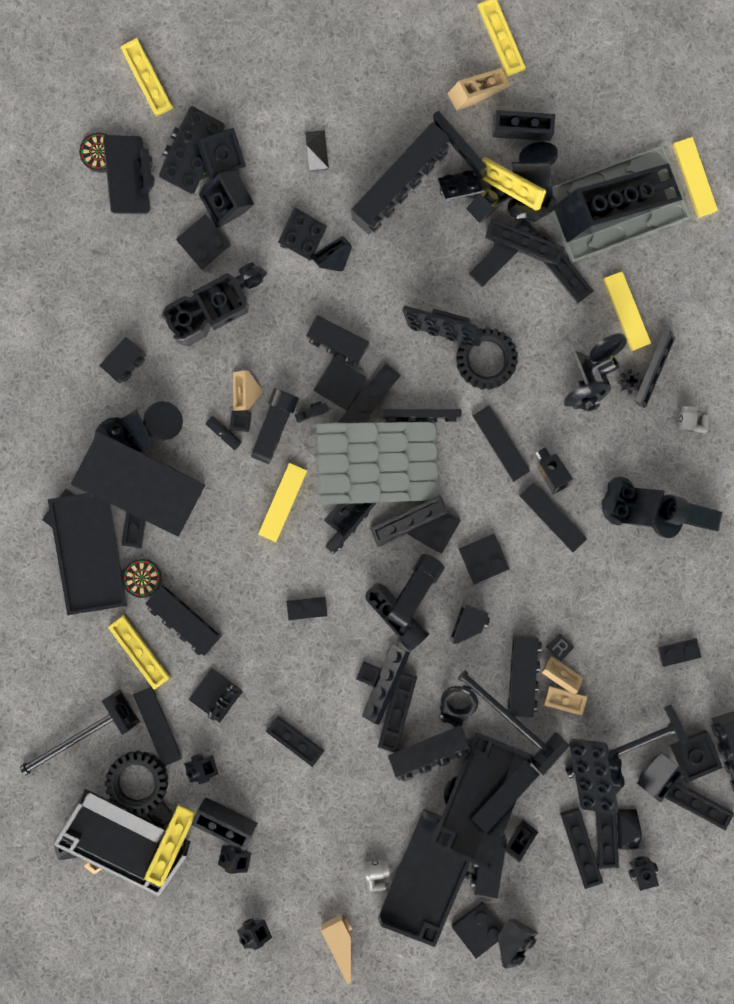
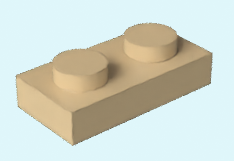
(562, 675)
(564, 700)

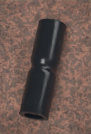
(220, 430)

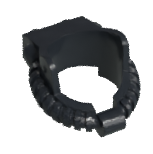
(456, 716)

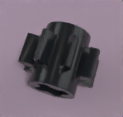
(633, 377)

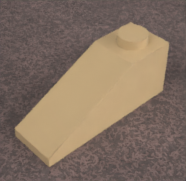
(477, 88)
(338, 937)

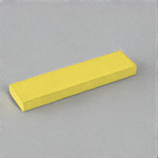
(501, 37)
(146, 77)
(695, 177)
(513, 184)
(626, 311)
(282, 502)
(139, 652)
(170, 845)

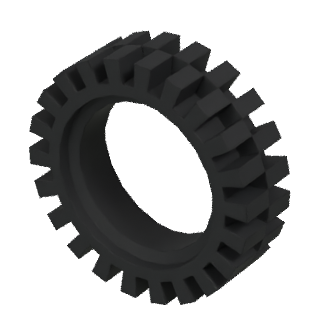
(493, 381)
(149, 762)

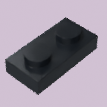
(306, 608)
(679, 652)

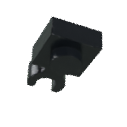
(315, 410)

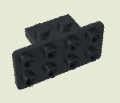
(183, 160)
(128, 174)
(444, 324)
(597, 775)

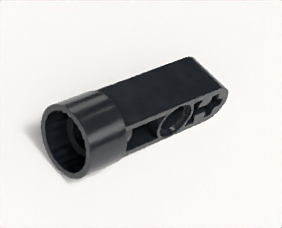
(280, 408)
(678, 511)
(426, 571)
(412, 633)

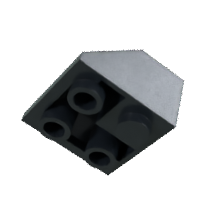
(514, 942)

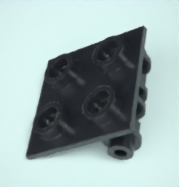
(460, 185)
(302, 234)
(215, 695)

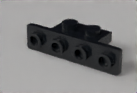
(344, 520)

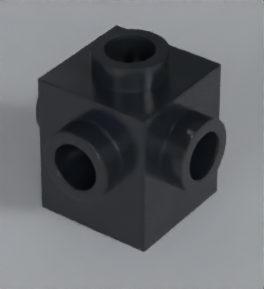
(201, 768)
(234, 859)
(644, 873)
(254, 934)

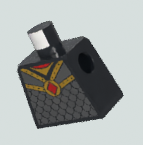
(557, 478)

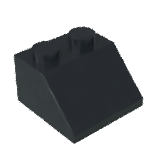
(226, 198)
(469, 623)

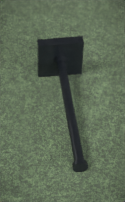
(119, 712)
(672, 728)
(548, 752)

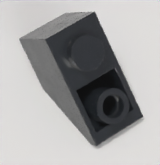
(487, 203)

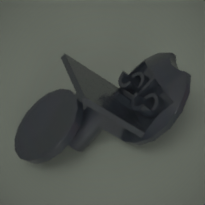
(535, 167)
(594, 372)
(160, 421)
(636, 507)

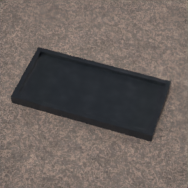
(138, 484)
(87, 553)

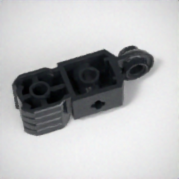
(211, 305)

